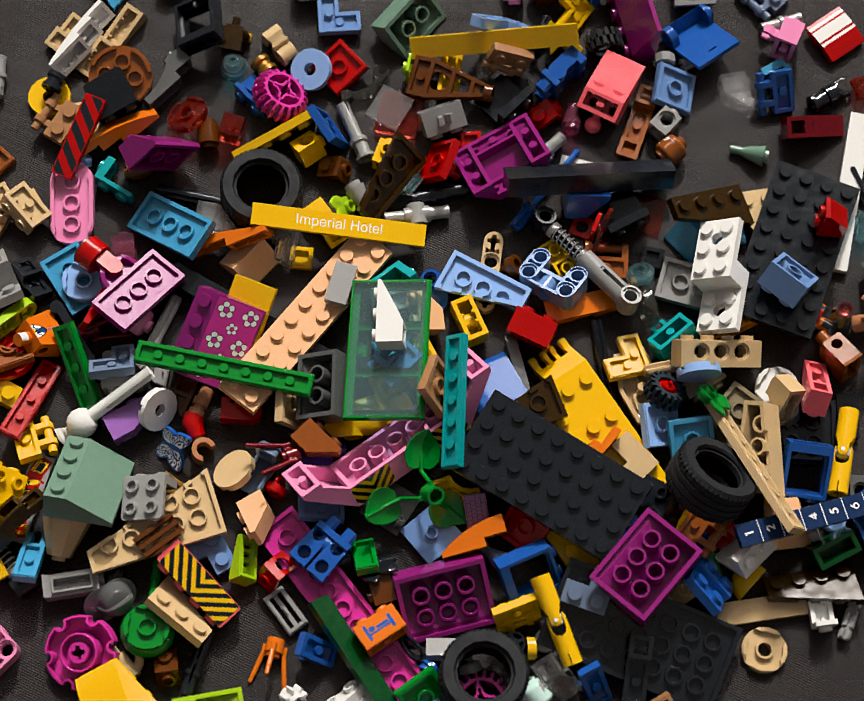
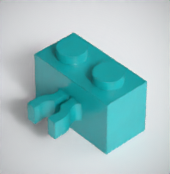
(661, 339)

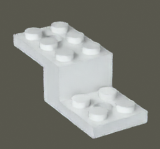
(720, 276)

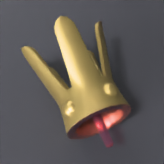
(844, 311)

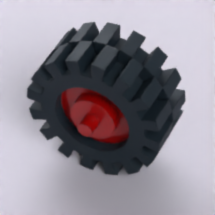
(664, 391)

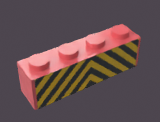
(198, 583)

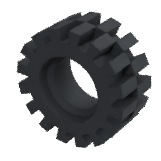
(601, 40)

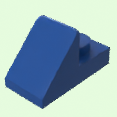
(315, 650)
(594, 683)

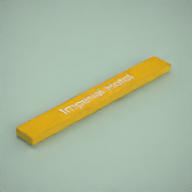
(338, 225)

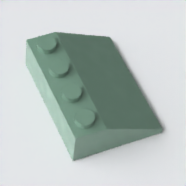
(86, 483)

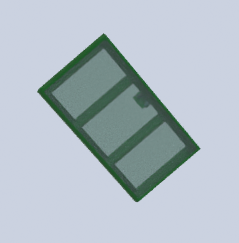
(385, 382)

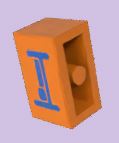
(380, 629)

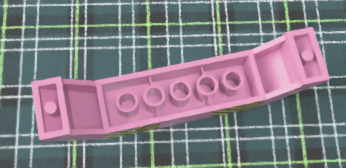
(381, 457)

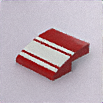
(834, 34)

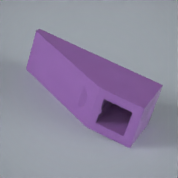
(124, 422)

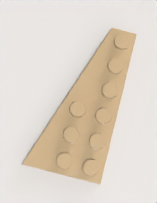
(193, 508)

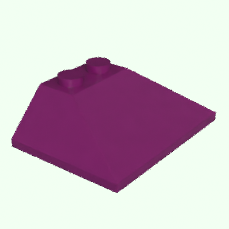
(507, 146)

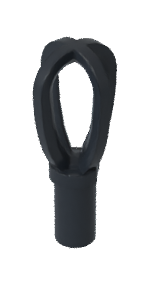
(413, 642)

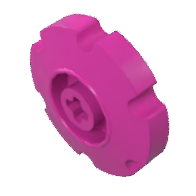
(77, 635)

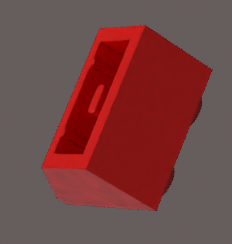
(532, 327)

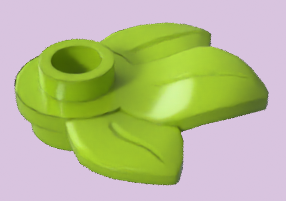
(343, 205)

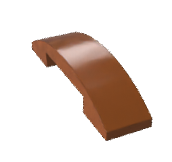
(637, 124)

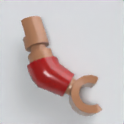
(193, 423)

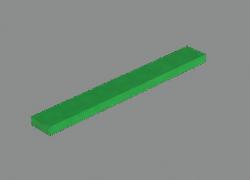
(224, 368)

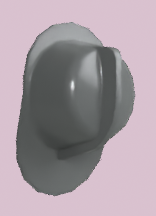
(111, 600)

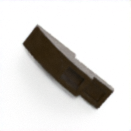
(15, 513)

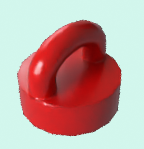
(275, 490)

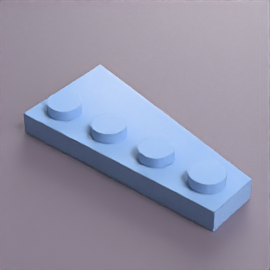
(467, 276)

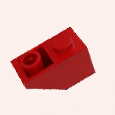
(830, 219)

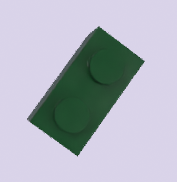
(833, 548)

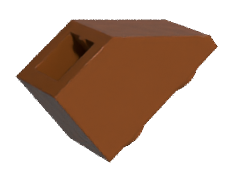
(315, 442)

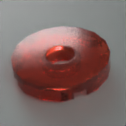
(183, 124)

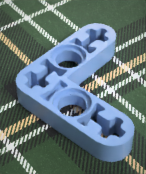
(494, 22)

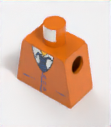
(38, 336)

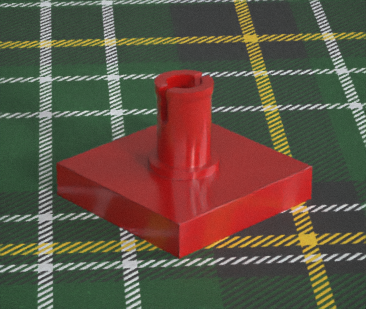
(440, 162)

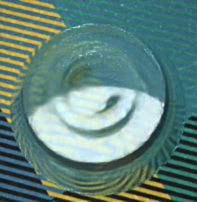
(233, 67)
(640, 274)

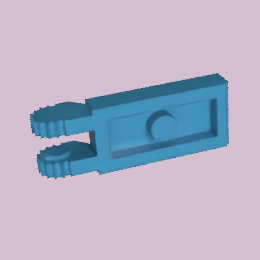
(29, 559)

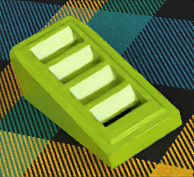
(238, 573)

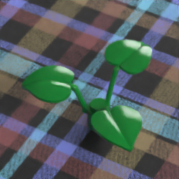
(445, 506)

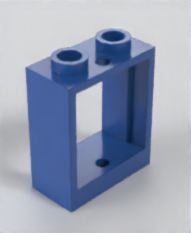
(826, 450)
(520, 555)

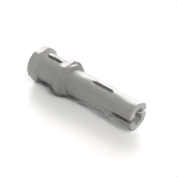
(358, 140)

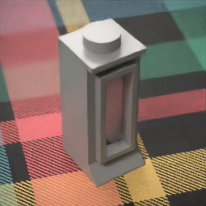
(71, 584)

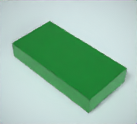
(365, 557)

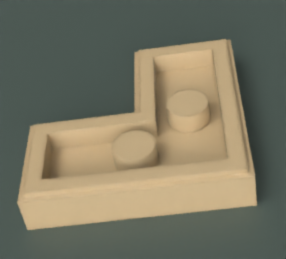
(634, 454)

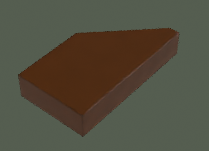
(185, 390)

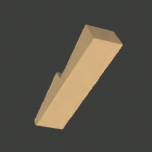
(118, 34)

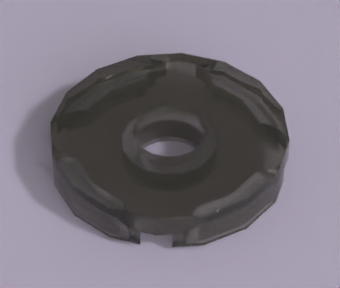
(648, 307)

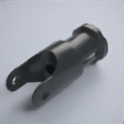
(826, 96)

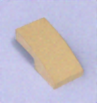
(59, 34)

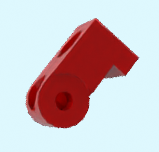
(235, 414)

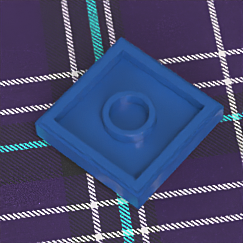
(327, 127)

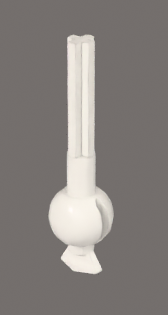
(83, 421)

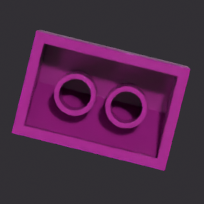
(156, 152)

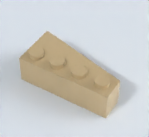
(762, 431)

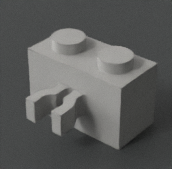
(442, 119)

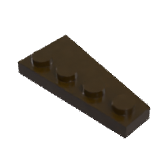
(392, 175)
(711, 206)
(544, 401)
(833, 584)

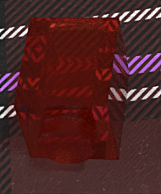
(232, 129)

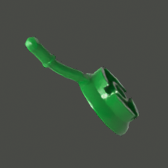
(143, 630)

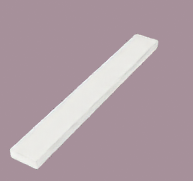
(852, 156)

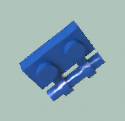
(781, 91)

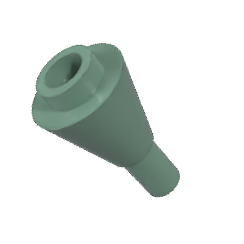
(756, 154)

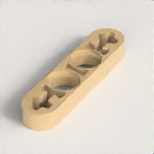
(485, 255)

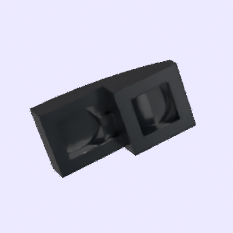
(30, 279)

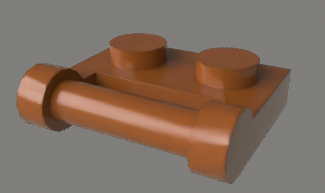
(617, 264)

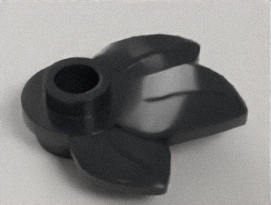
(386, 565)

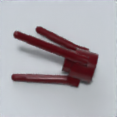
(94, 329)
(288, 457)

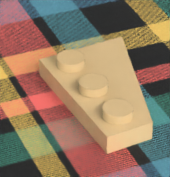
(178, 612)

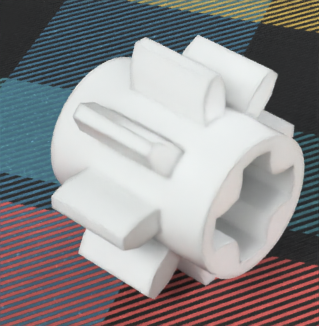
(293, 694)

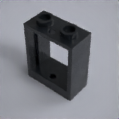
(205, 37)

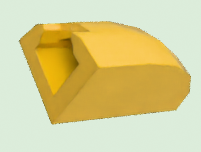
(742, 585)

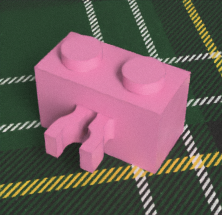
(785, 38)

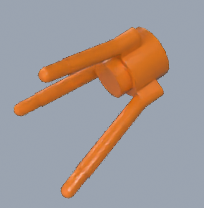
(273, 649)

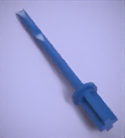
(529, 209)

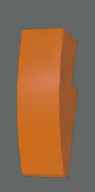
(476, 536)

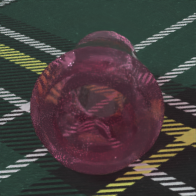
(571, 121)

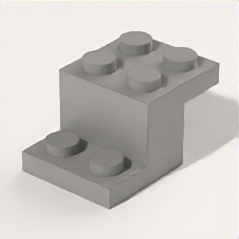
(9, 285)

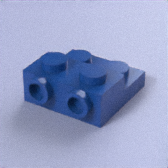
(709, 585)

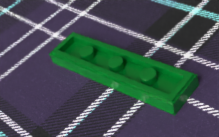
(76, 364)

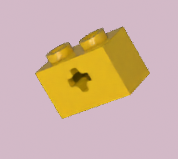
(469, 320)

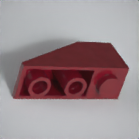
(811, 126)

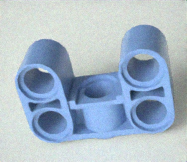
(550, 287)

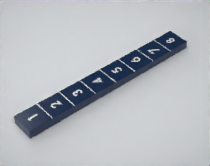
(811, 517)

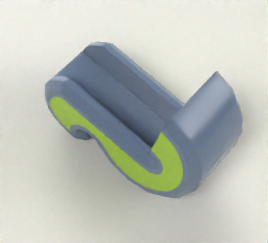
(264, 459)

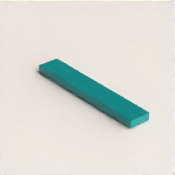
(454, 401)

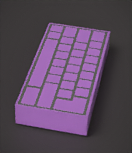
(475, 508)

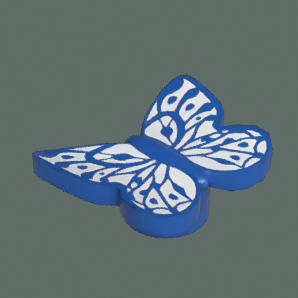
(173, 447)

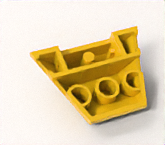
(111, 683)

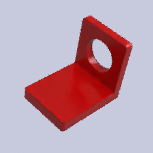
(593, 228)
(270, 575)

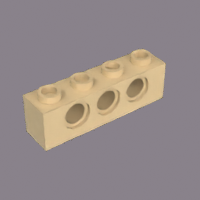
(748, 350)

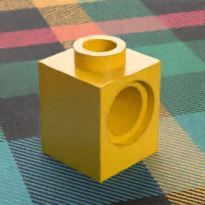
(308, 148)

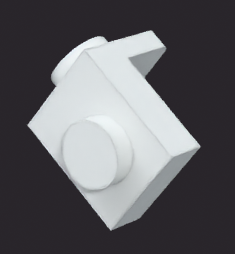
(821, 616)

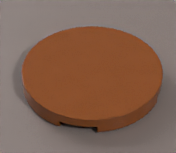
(132, 63)

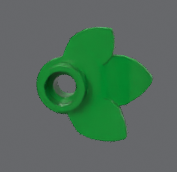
(709, 394)

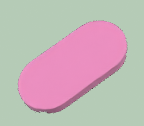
(72, 206)

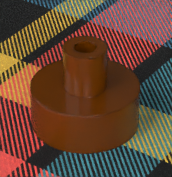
(511, 265)

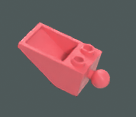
(612, 86)

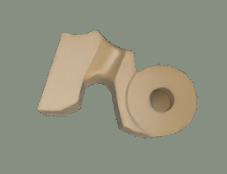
(281, 46)

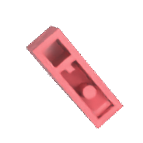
(818, 387)

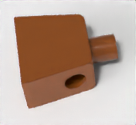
(839, 355)

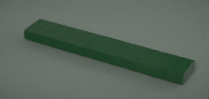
(350, 649)

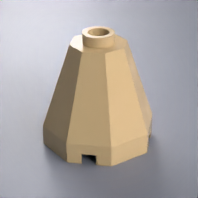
(63, 536)

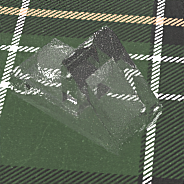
(286, 245)

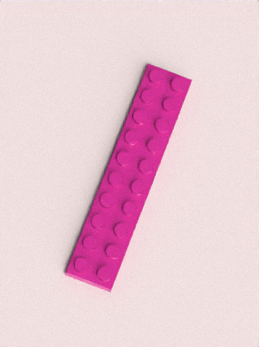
(285, 535)

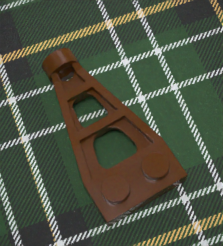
(421, 78)

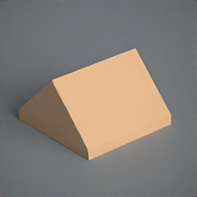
(251, 262)

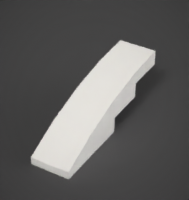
(82, 36)

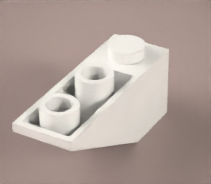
(390, 327)

